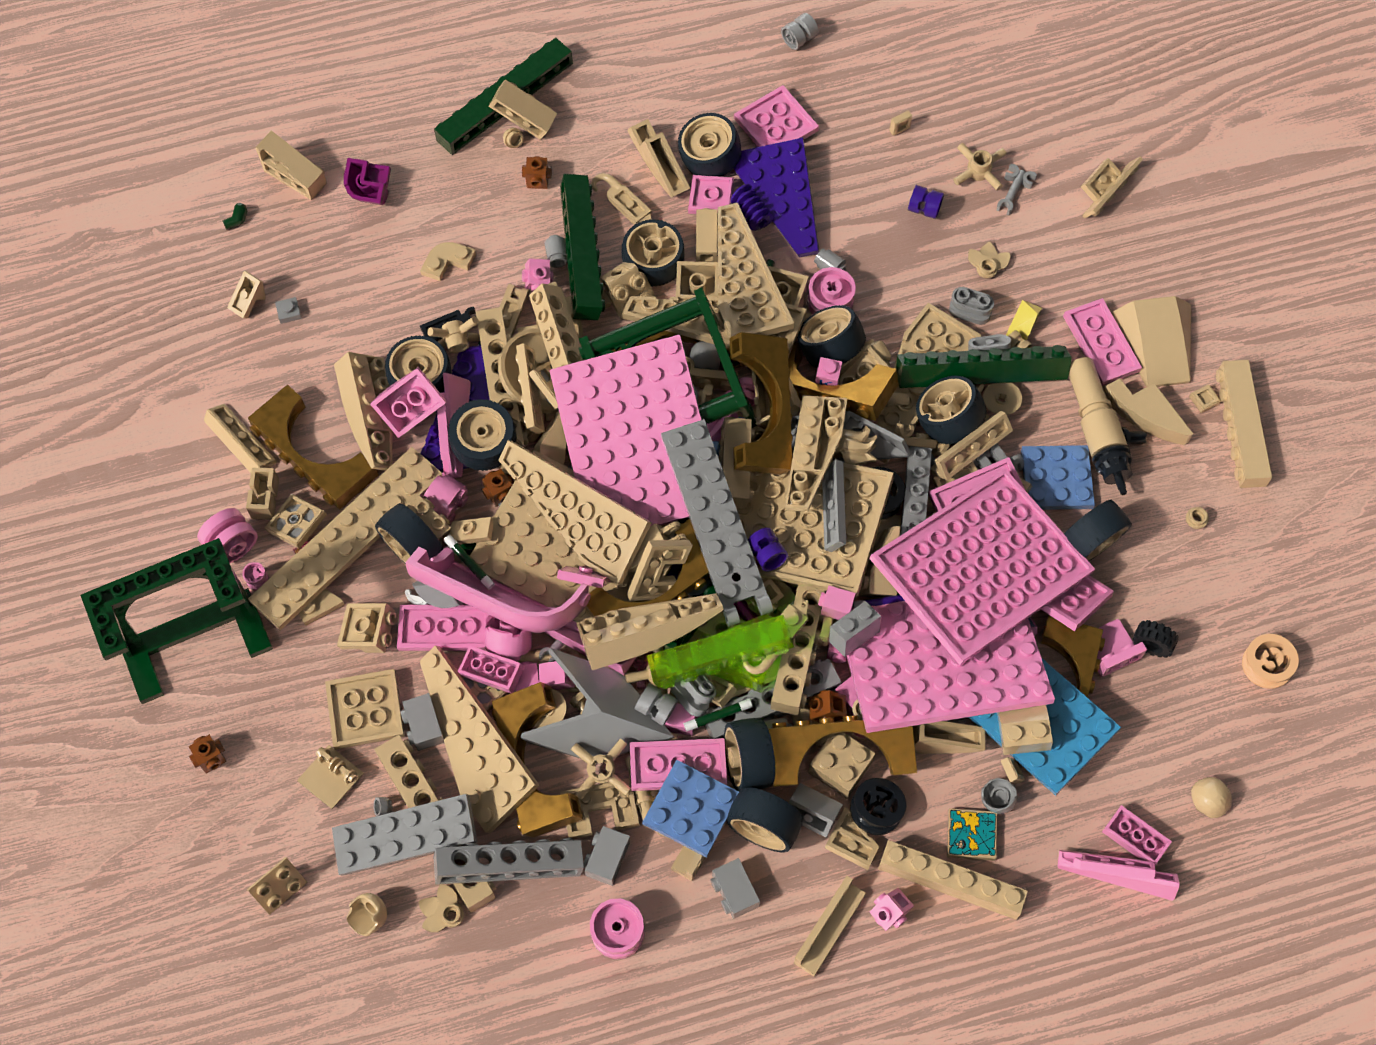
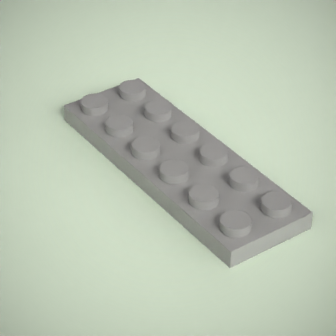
(403, 834)

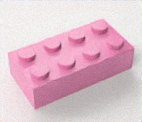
(491, 669)
(1136, 836)

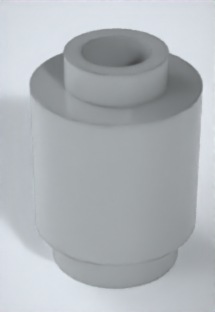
(556, 251)
(827, 259)

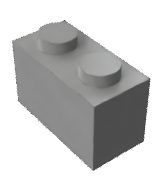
(855, 628)
(422, 722)
(817, 809)
(607, 855)
(735, 889)

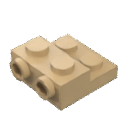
(437, 523)
(367, 627)

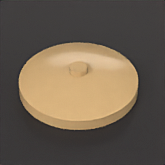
(509, 369)

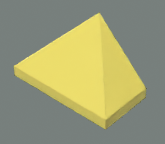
(1024, 319)

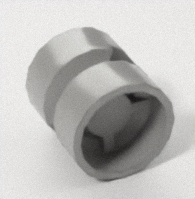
(801, 30)
(656, 704)

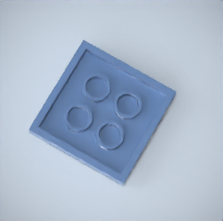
(1059, 476)
(690, 808)

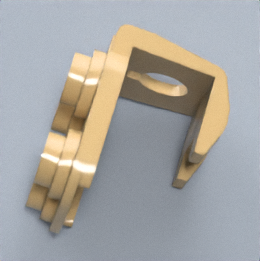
(625, 282)

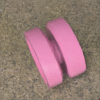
(830, 288)
(232, 529)
(617, 943)

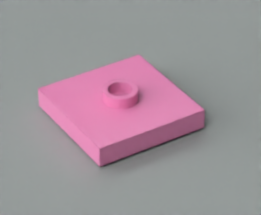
(710, 192)
(583, 575)

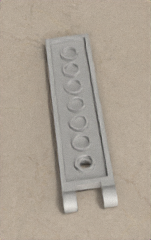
(715, 518)

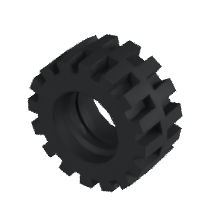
(1156, 638)

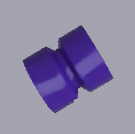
(925, 201)
(767, 549)

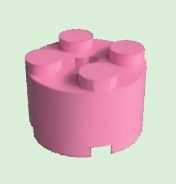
(446, 495)
(506, 639)

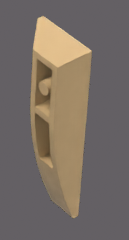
(360, 382)
(815, 444)
(643, 628)

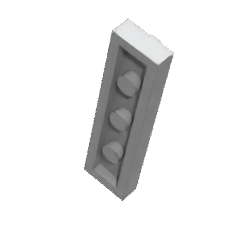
(834, 507)

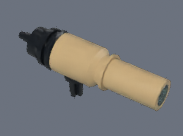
(1101, 426)

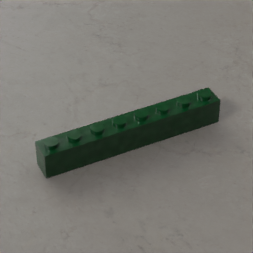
(478, 116)
(581, 247)
(984, 365)

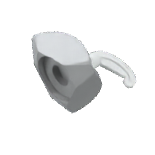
(431, 596)

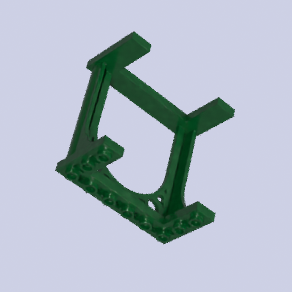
(664, 320)
(115, 636)

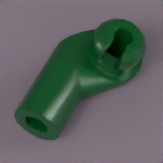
(238, 216)

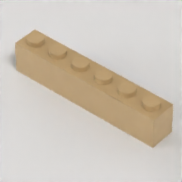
(1244, 424)
(953, 880)

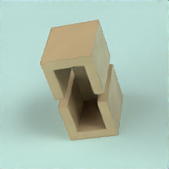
(263, 485)

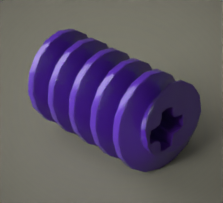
(751, 207)

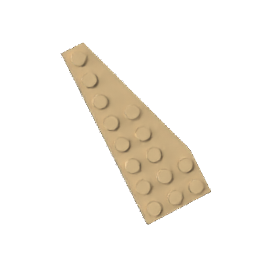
(746, 288)
(591, 523)

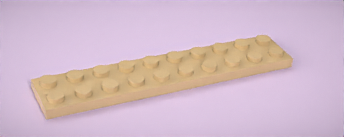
(341, 540)

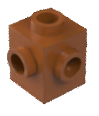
(537, 172)
(496, 486)
(827, 705)
(207, 753)

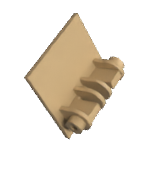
(330, 776)
(277, 885)

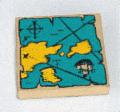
(972, 834)

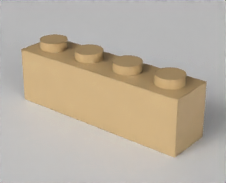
(733, 433)

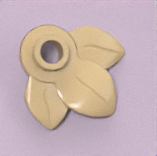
(988, 258)
(438, 908)

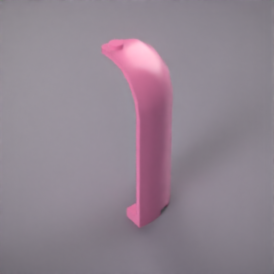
(501, 601)

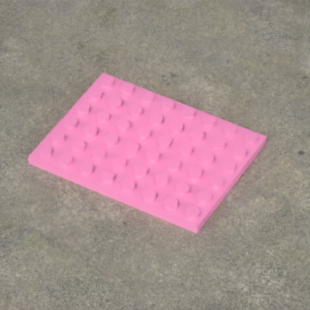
(614, 423)
(981, 565)
(913, 680)

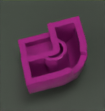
(367, 181)

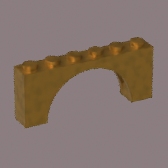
(769, 361)
(864, 396)
(335, 481)
(692, 576)
(1078, 648)
(514, 716)
(793, 742)

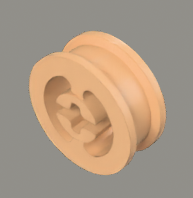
(1260, 670)

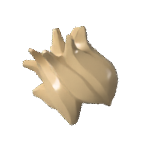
(856, 447)

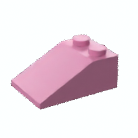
(408, 402)

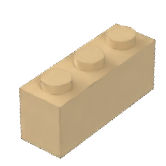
(523, 109)

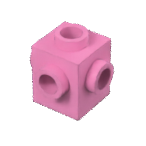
(536, 272)
(891, 909)

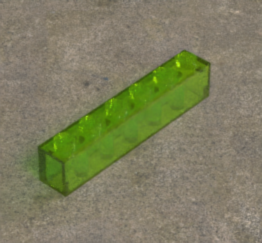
(720, 651)

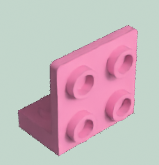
(1118, 649)

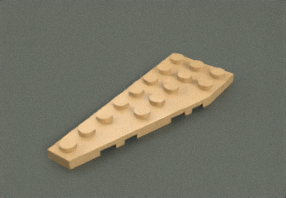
(697, 328)
(928, 332)
(477, 749)

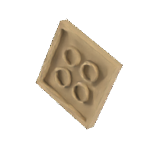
(364, 709)

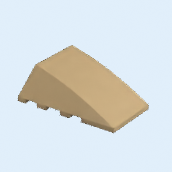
(1159, 338)

